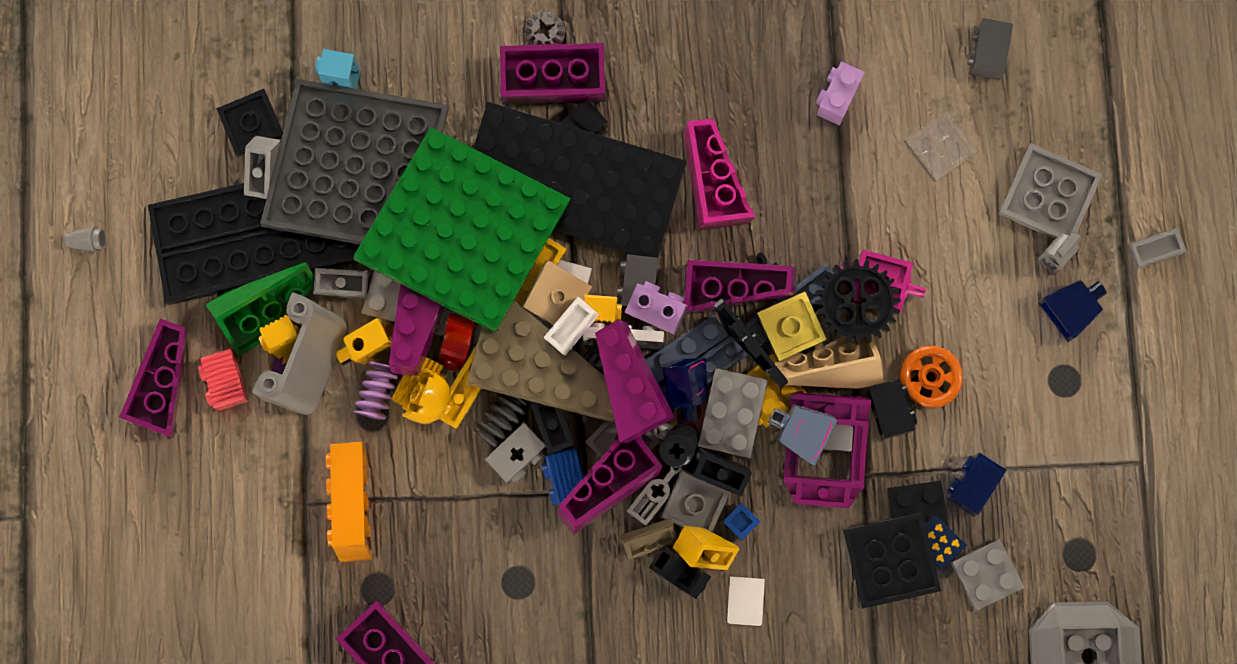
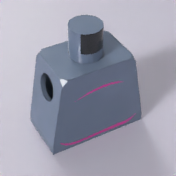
(803, 430)

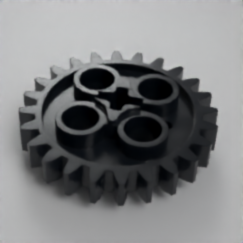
(833, 301)

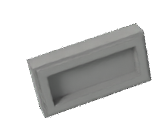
(1156, 248)

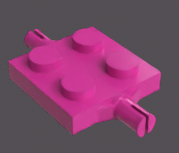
(897, 269)

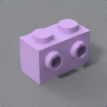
(840, 93)
(656, 308)

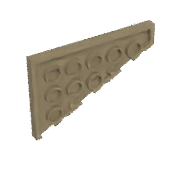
(528, 367)

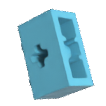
(338, 69)

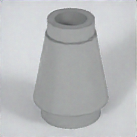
(87, 239)

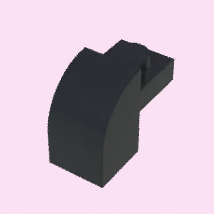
(678, 573)

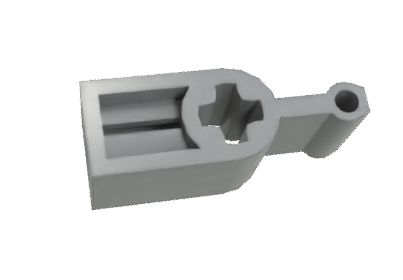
(1060, 252)
(646, 496)

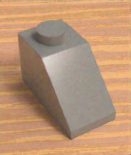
(259, 165)

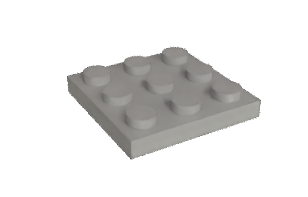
(1049, 193)

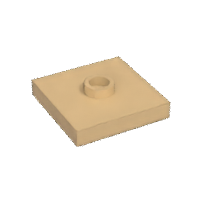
(553, 292)

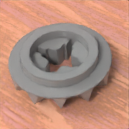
(556, 34)

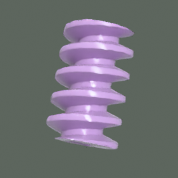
(376, 391)

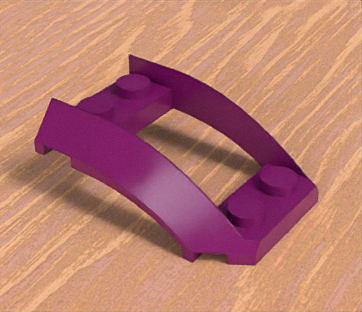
(831, 491)

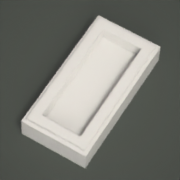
(571, 326)

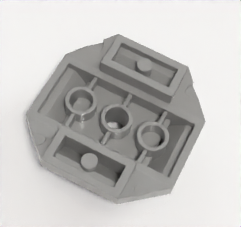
(1075, 626)

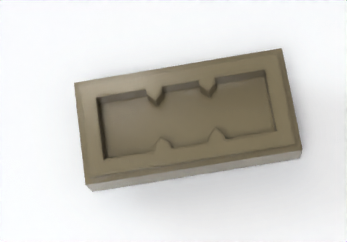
(649, 538)

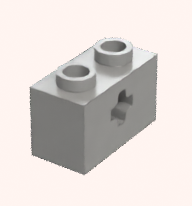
(519, 440)

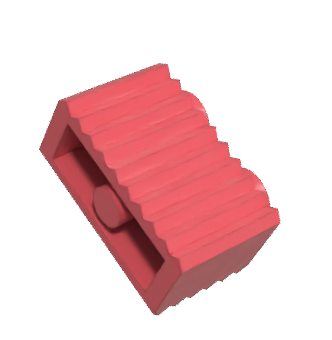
(223, 380)

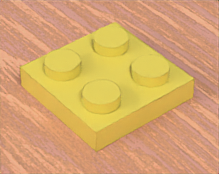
(791, 326)

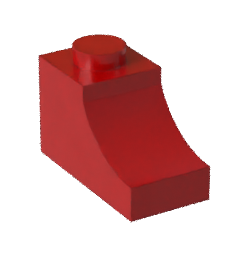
(457, 342)

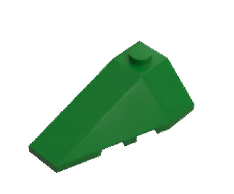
(256, 304)

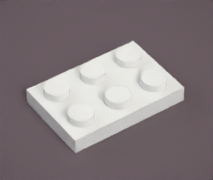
(646, 338)

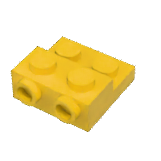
(774, 396)

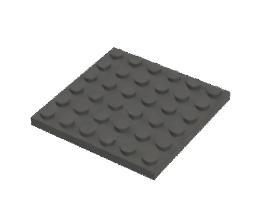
(343, 158)

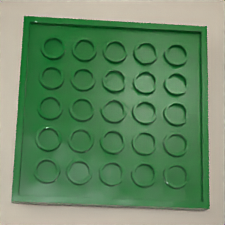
(462, 229)

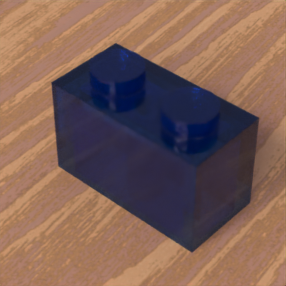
(975, 484)

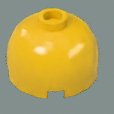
(427, 398)

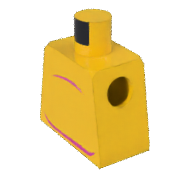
(375, 337)

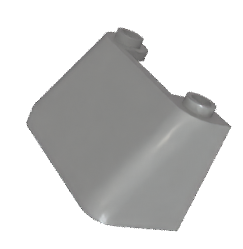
(310, 359)

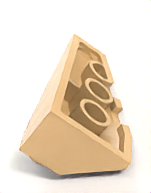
(835, 365)

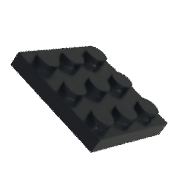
(892, 560)

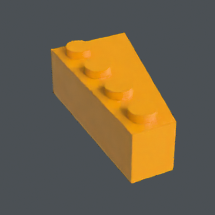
(348, 501)

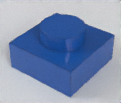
(741, 521)

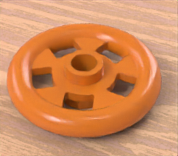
(938, 355)

